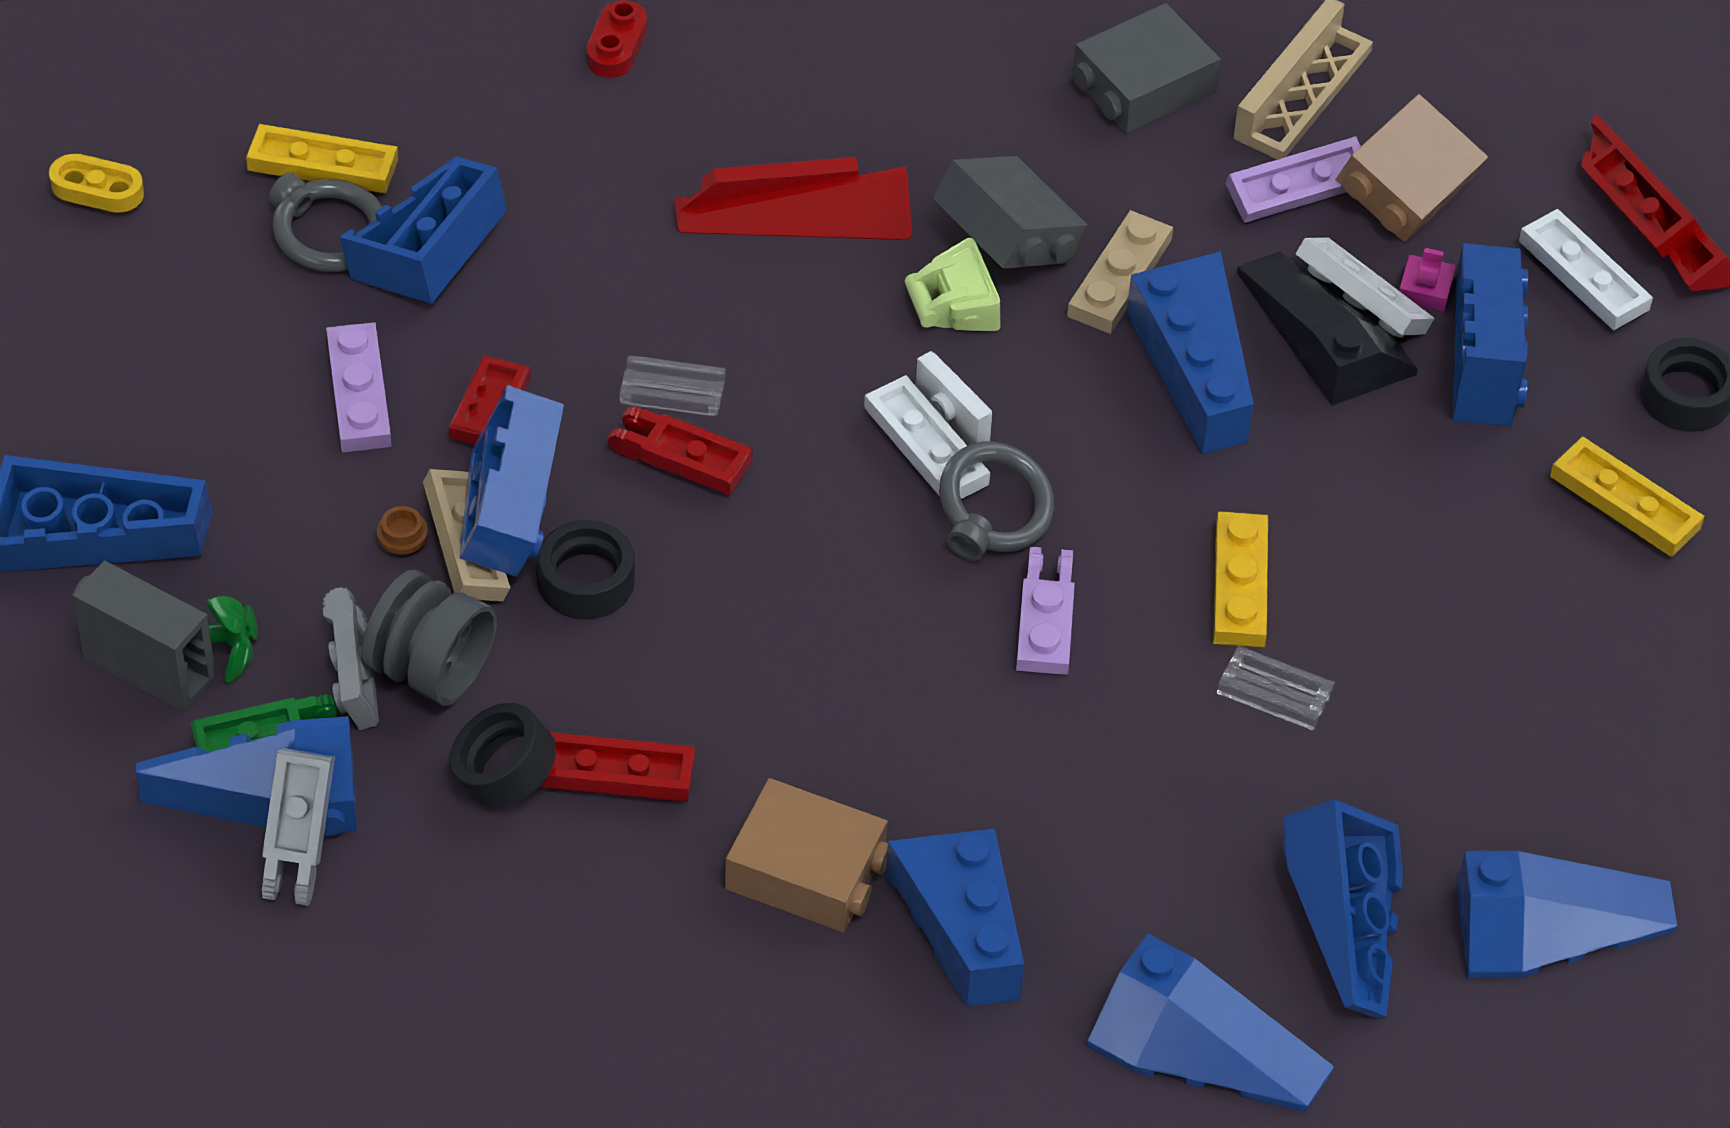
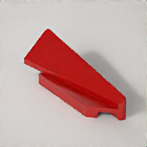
(800, 201)
(1654, 210)

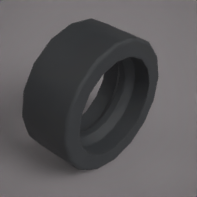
(1679, 410)
(586, 599)
(520, 774)

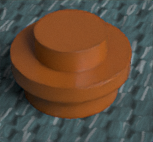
(402, 530)

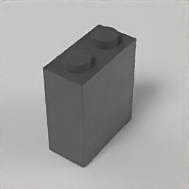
(1145, 68)
(1010, 211)
(144, 636)

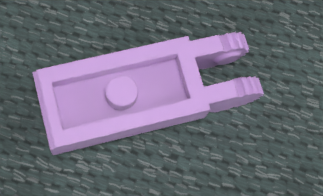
(1046, 617)

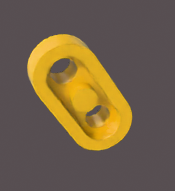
(96, 183)

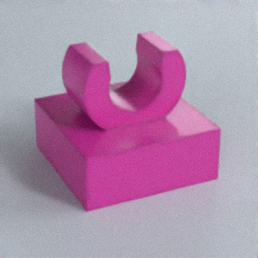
(1428, 280)

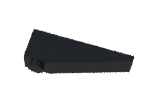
(1329, 336)

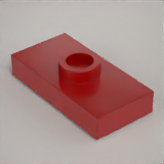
(483, 395)

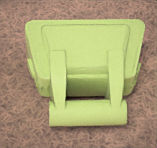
(962, 290)

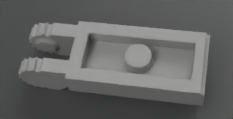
(356, 684)
(296, 820)

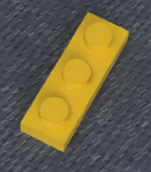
(322, 157)
(1627, 496)
(1240, 579)

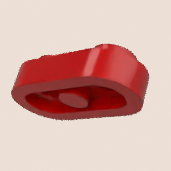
(616, 39)

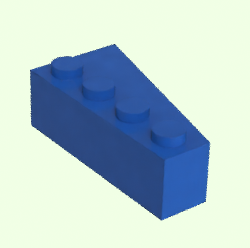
(1489, 335)
(1195, 345)
(91, 514)

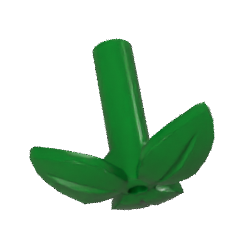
(235, 628)

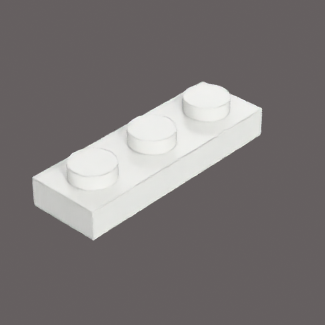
(1585, 269)
(1364, 287)
(921, 433)

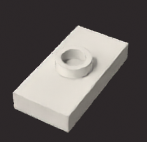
(953, 399)

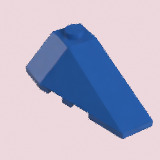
(239, 778)
(1346, 879)
(1542, 910)
(1191, 1024)

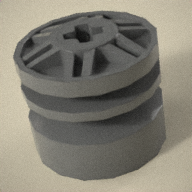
(429, 637)

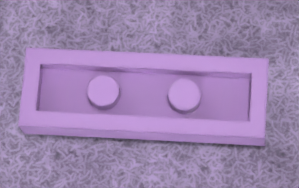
(1290, 180)
(358, 387)

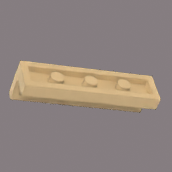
(1289, 71)

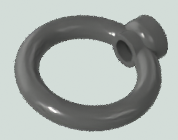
(294, 197)
(972, 532)

